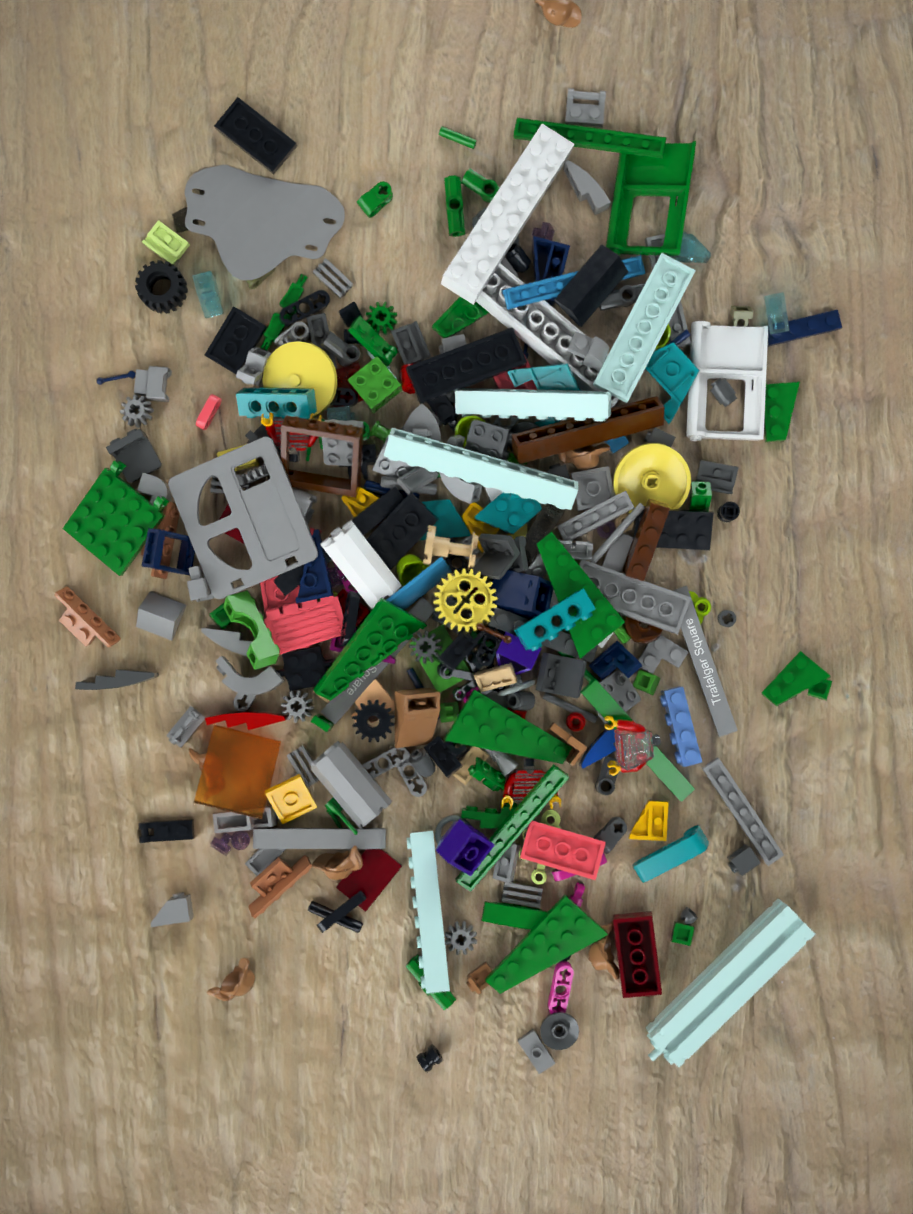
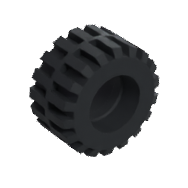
(154, 273)

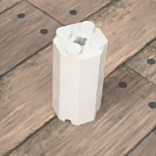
(360, 564)

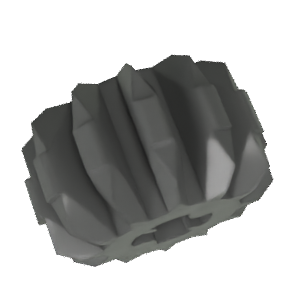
(421, 642)

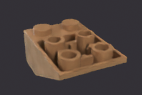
(415, 716)

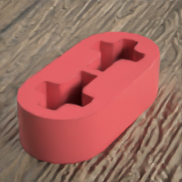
(208, 412)

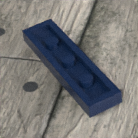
(807, 327)

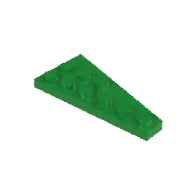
(566, 580)
(552, 939)

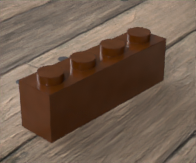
(646, 539)

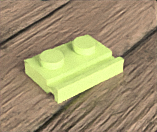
(165, 243)

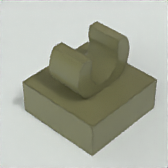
(741, 312)

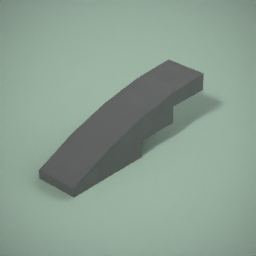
(122, 679)

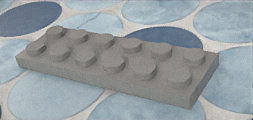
(639, 598)

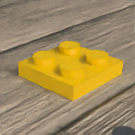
(290, 799)

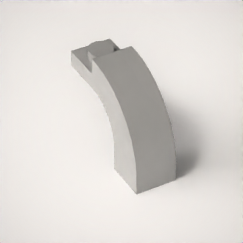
(458, 487)
(257, 685)

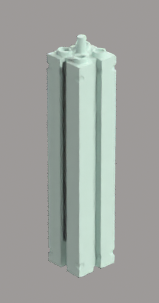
(727, 983)

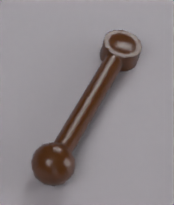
(507, 639)

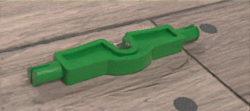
(275, 326)

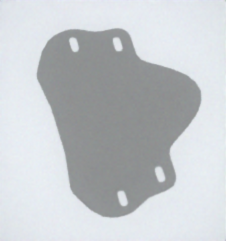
(260, 218)

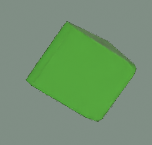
(646, 682)

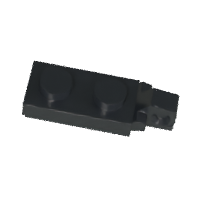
(444, 410)

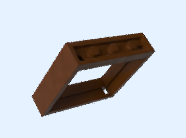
(330, 430)

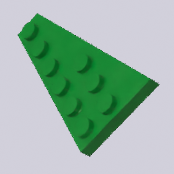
(372, 643)
(495, 728)

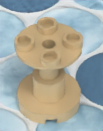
(442, 547)

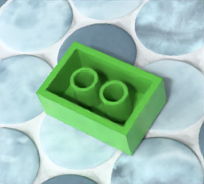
(438, 682)

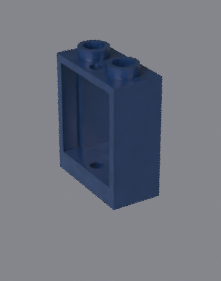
(154, 548)

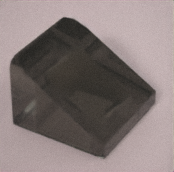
(179, 220)

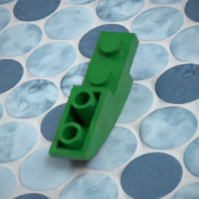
(489, 817)

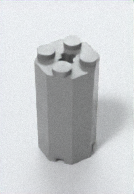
(350, 784)

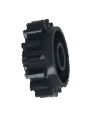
(363, 723)

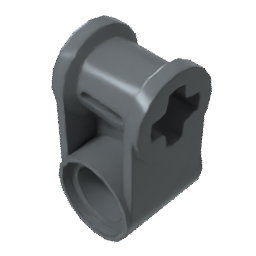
(610, 835)

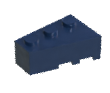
(548, 260)

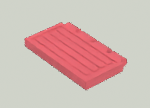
(305, 625)

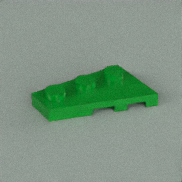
(779, 409)
(794, 679)

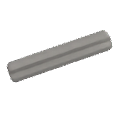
(389, 482)

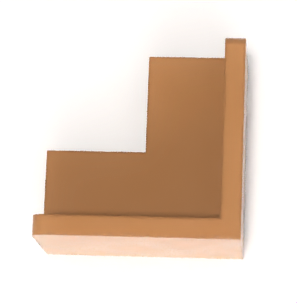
(577, 747)

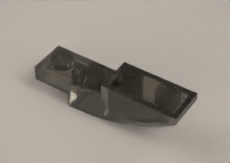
(541, 527)

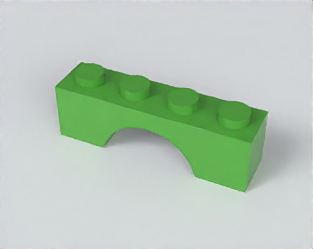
(242, 609)

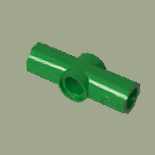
(479, 184)
(454, 196)
(443, 999)

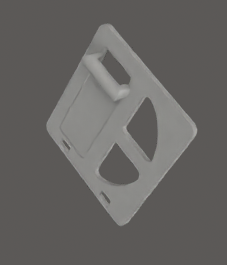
(264, 514)

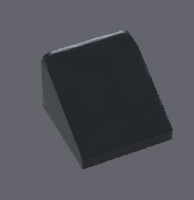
(349, 313)

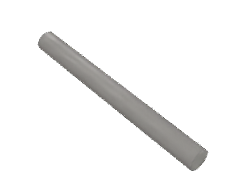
(617, 533)

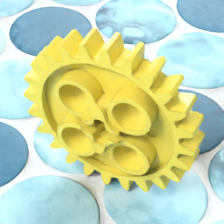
(451, 589)

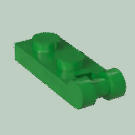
(372, 341)

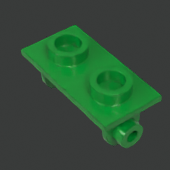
(493, 779)

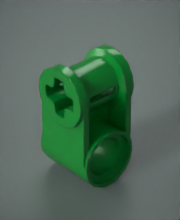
(373, 200)

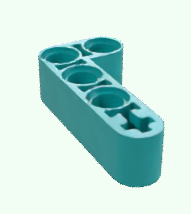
(679, 851)

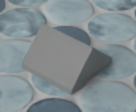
(160, 615)

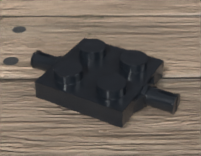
(304, 667)

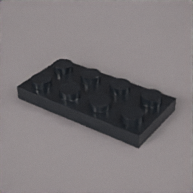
(255, 135)
(684, 529)
(401, 530)

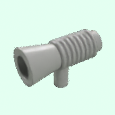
(504, 761)

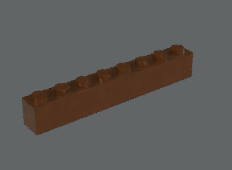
(577, 434)

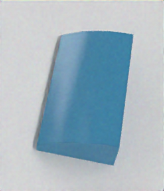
(420, 584)

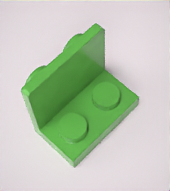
(375, 384)

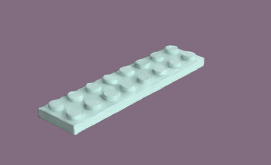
(644, 327)

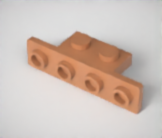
(169, 524)
(83, 621)
(275, 881)

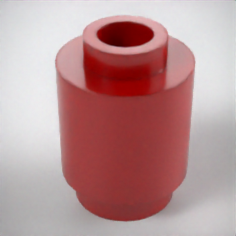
(405, 381)

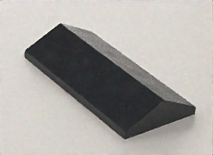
(591, 285)

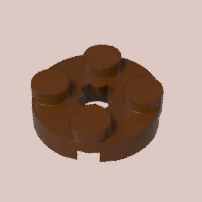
(641, 634)

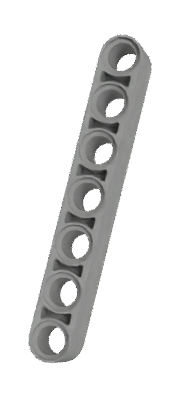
(318, 838)

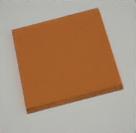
(237, 771)

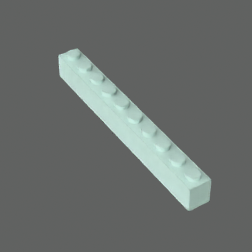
(481, 469)

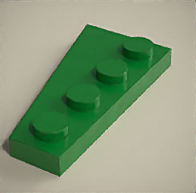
(458, 317)

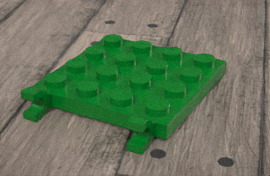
(114, 519)

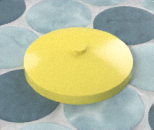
(302, 367)
(653, 473)

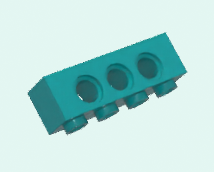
(303, 398)
(526, 631)

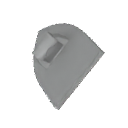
(423, 424)

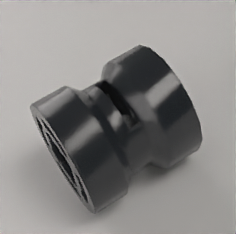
(724, 514)
(429, 1058)

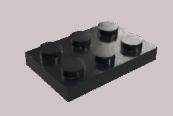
(234, 340)

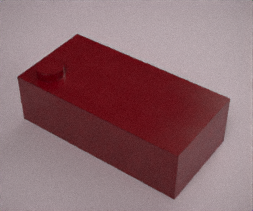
(637, 954)

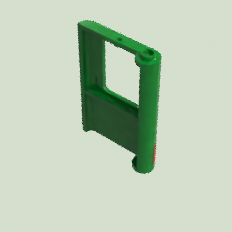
(651, 177)

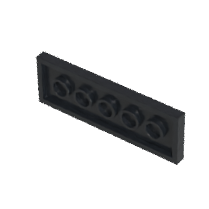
(466, 365)

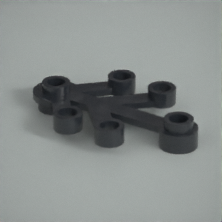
(467, 676)

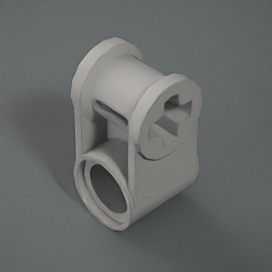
(291, 334)

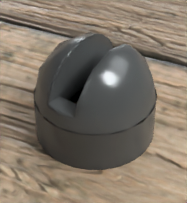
(689, 916)

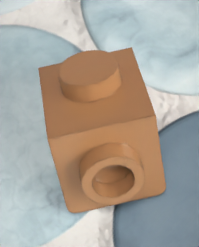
(476, 978)

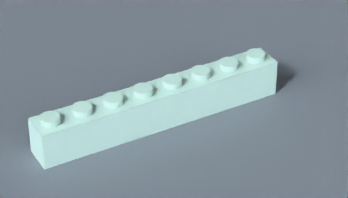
(533, 403)
(429, 912)

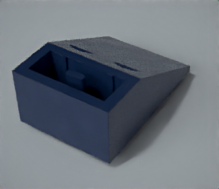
(522, 594)

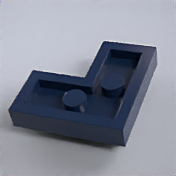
(615, 657)

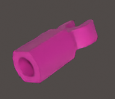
(578, 892)

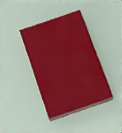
(372, 878)

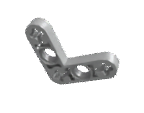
(400, 764)

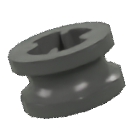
(725, 612)

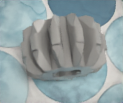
(129, 413)
(293, 700)
(468, 940)

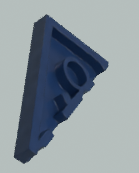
(316, 578)

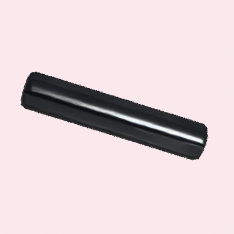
(346, 921)

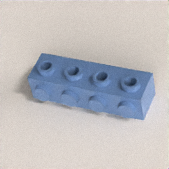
(681, 726)

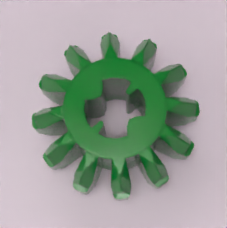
(388, 315)

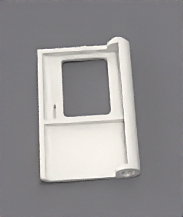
(731, 355)

